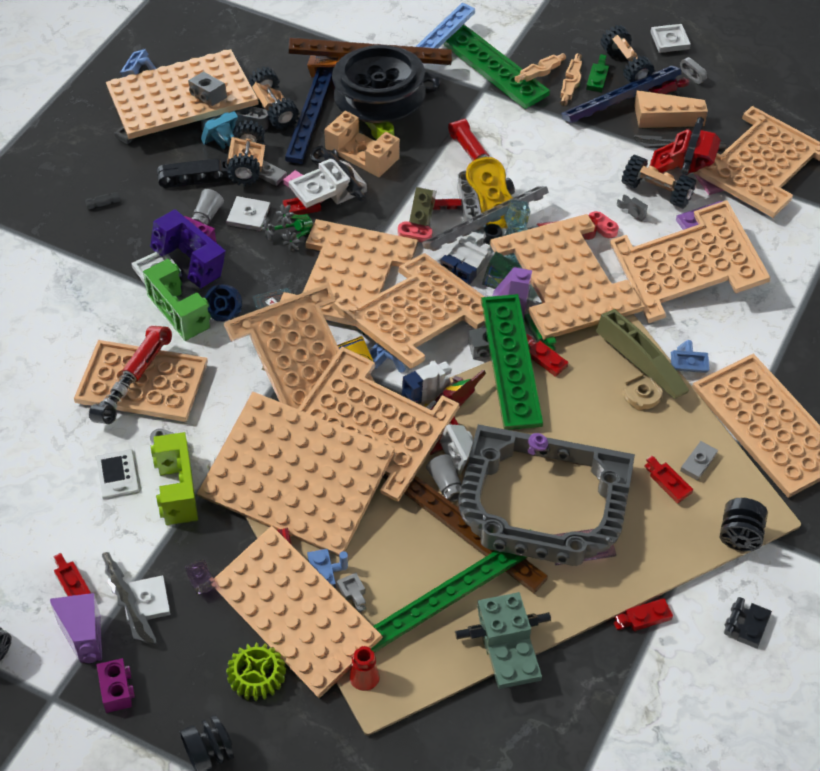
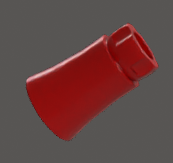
(364, 670)

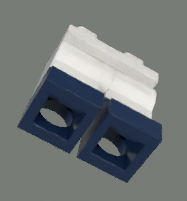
(467, 259)
(426, 382)

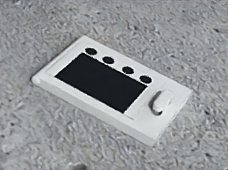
(116, 473)

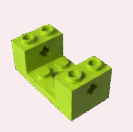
(176, 500)

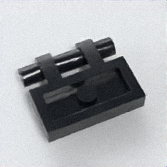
(754, 624)

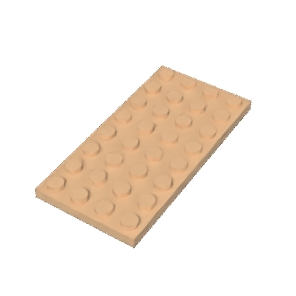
(765, 422)
(295, 610)

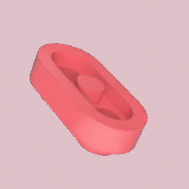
(605, 226)
(414, 231)

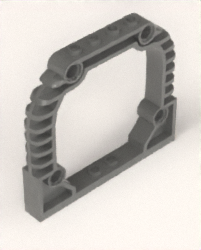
(494, 445)

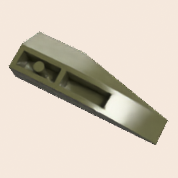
(641, 352)

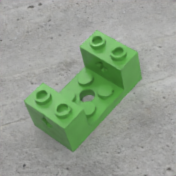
(186, 316)

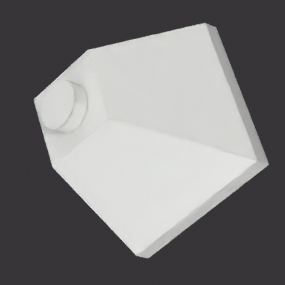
(457, 443)

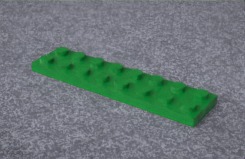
(495, 67)
(511, 362)

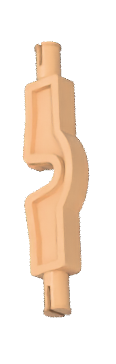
(542, 69)
(573, 79)

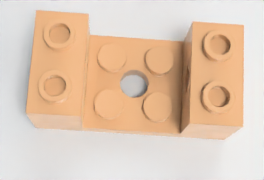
(345, 138)

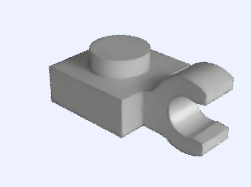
(352, 588)

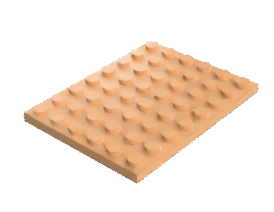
(162, 95)
(297, 473)

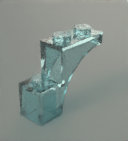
(516, 220)

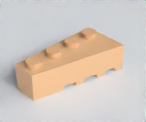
(664, 110)

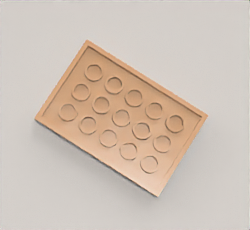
(163, 390)

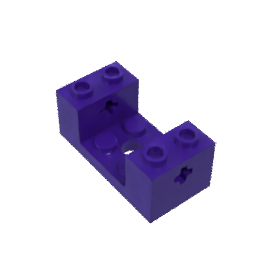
(176, 232)

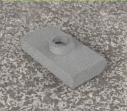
(272, 173)
(699, 460)

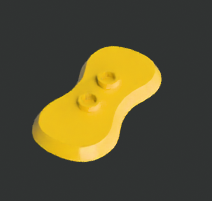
(488, 179)

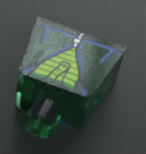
(497, 270)

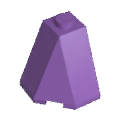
(516, 282)

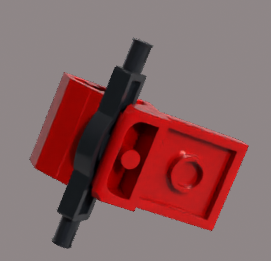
(688, 152)

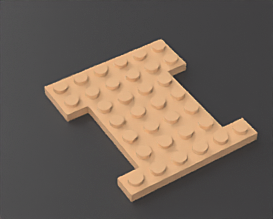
(762, 162)
(691, 260)
(353, 262)
(566, 277)
(415, 309)
(291, 342)
(360, 405)

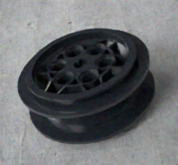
(379, 83)

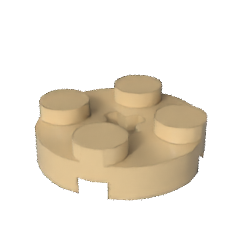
(639, 400)

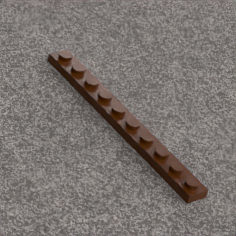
(340, 49)
(450, 516)

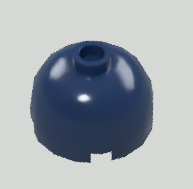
(223, 302)

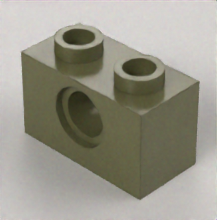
(422, 206)

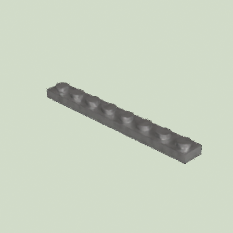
(479, 221)

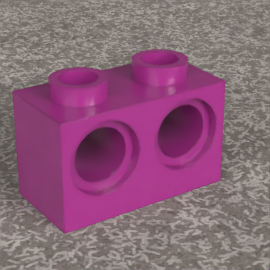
(113, 685)

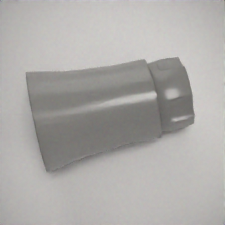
(207, 206)
(445, 476)

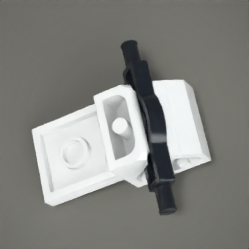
(332, 179)

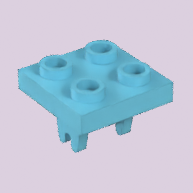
(220, 129)

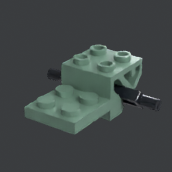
(507, 638)

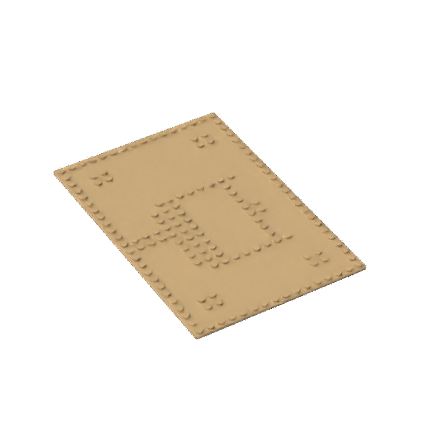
(662, 544)

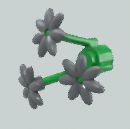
(302, 224)

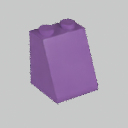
(81, 625)

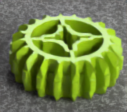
(255, 682)

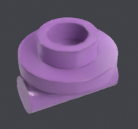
(537, 443)

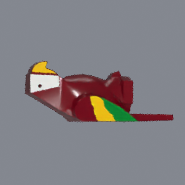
(459, 390)

